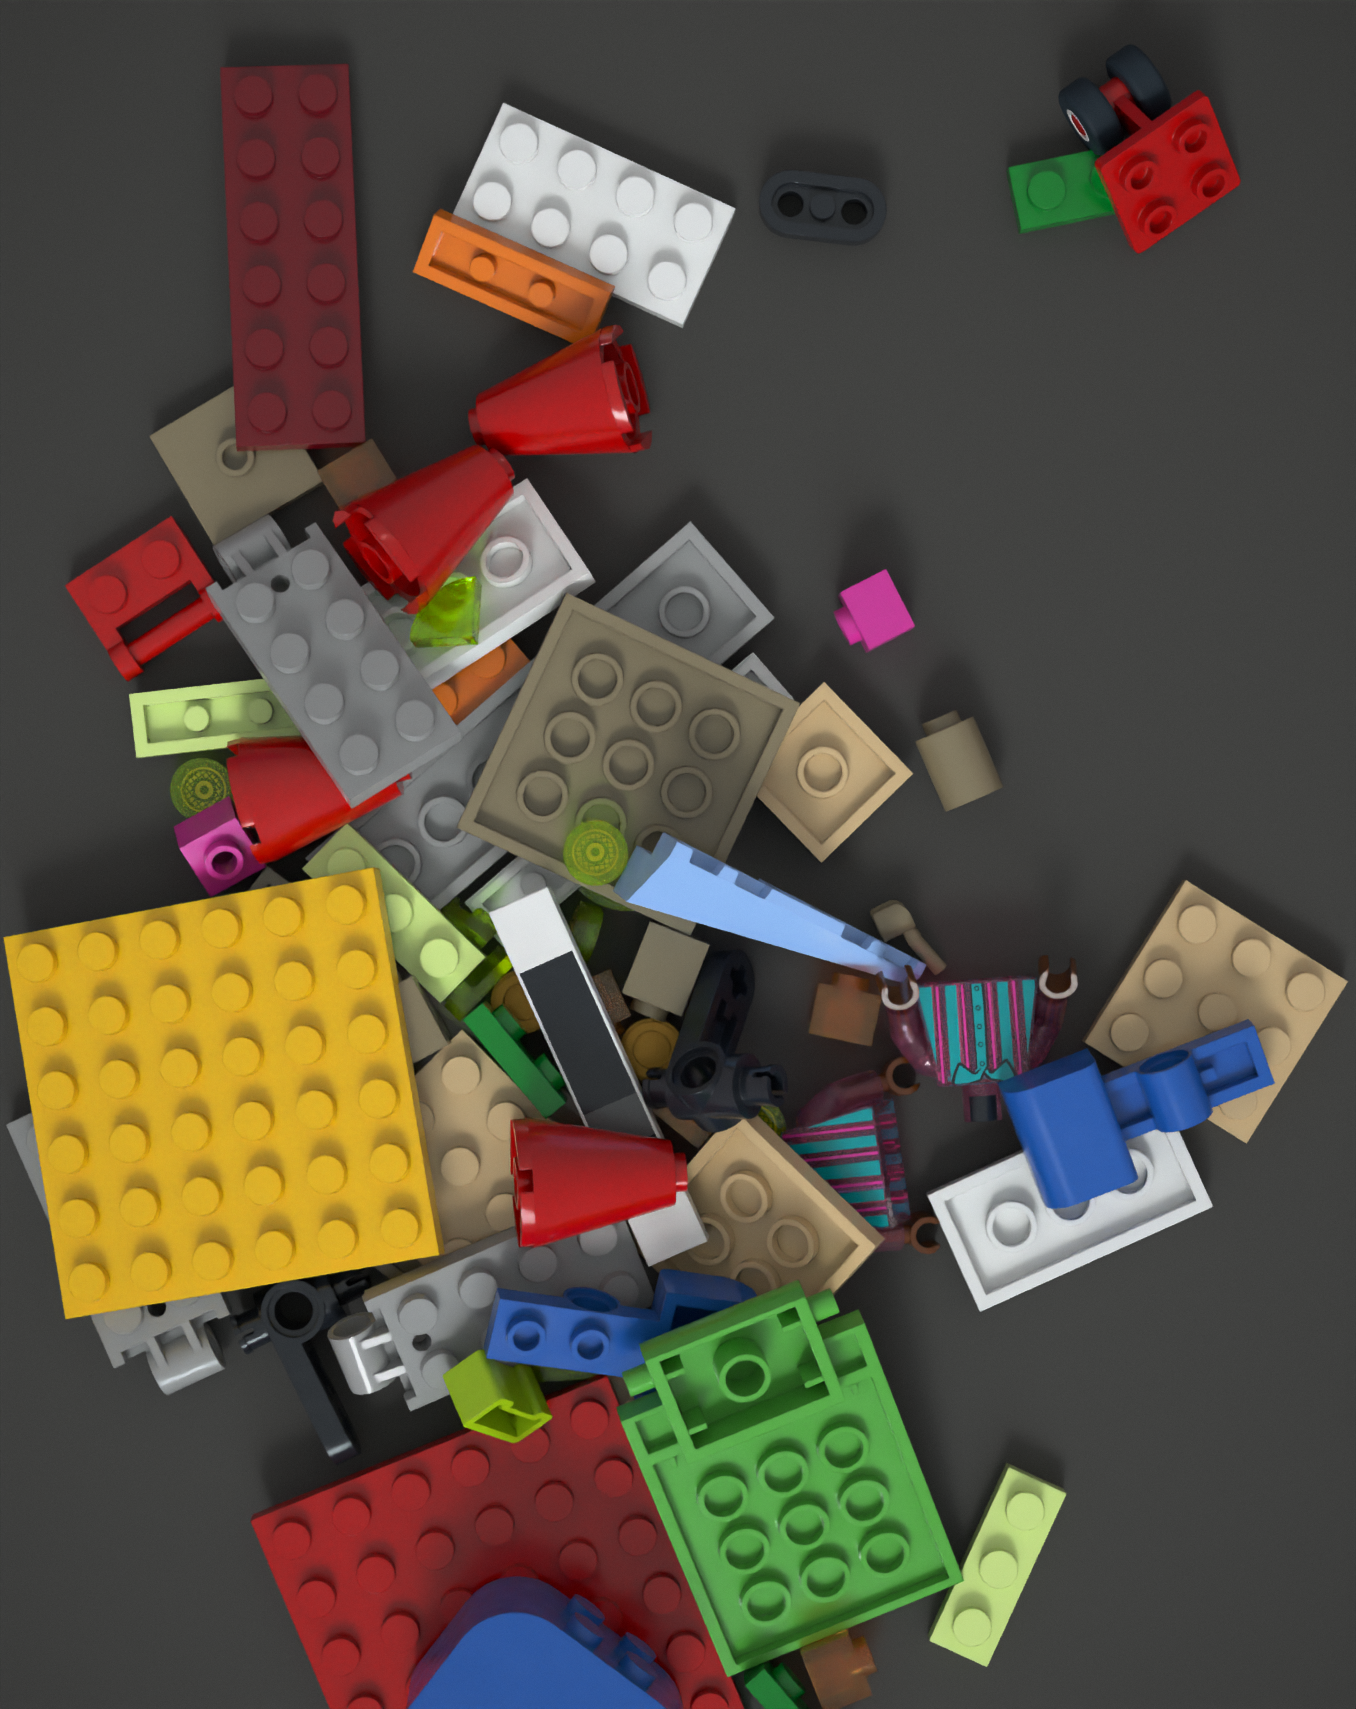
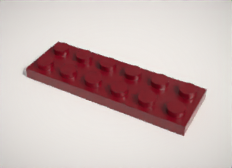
(292, 257)

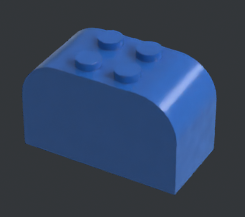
(537, 1649)

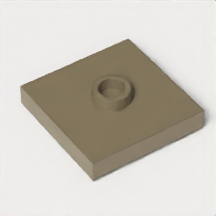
(229, 485)

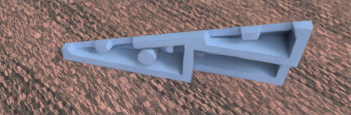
(709, 892)

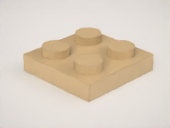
(829, 773)

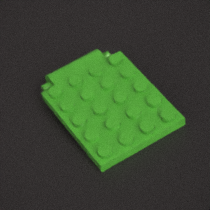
(783, 1474)

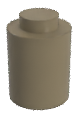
(957, 760)

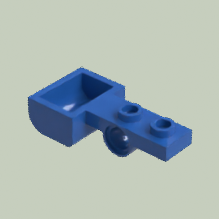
(1079, 1122)
(593, 1330)

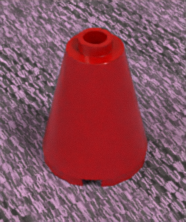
(568, 403)
(425, 523)
(290, 795)
(586, 1178)

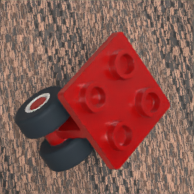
(1169, 163)

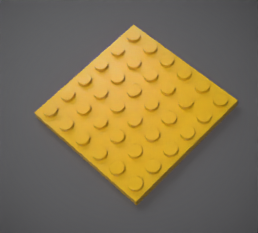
(223, 1094)

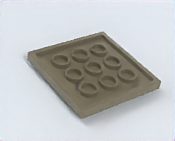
(627, 737)

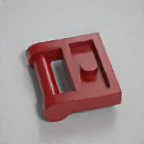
(136, 582)

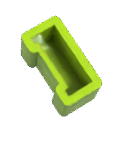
(497, 1397)

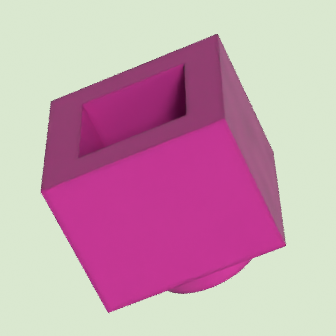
(872, 612)
(213, 832)

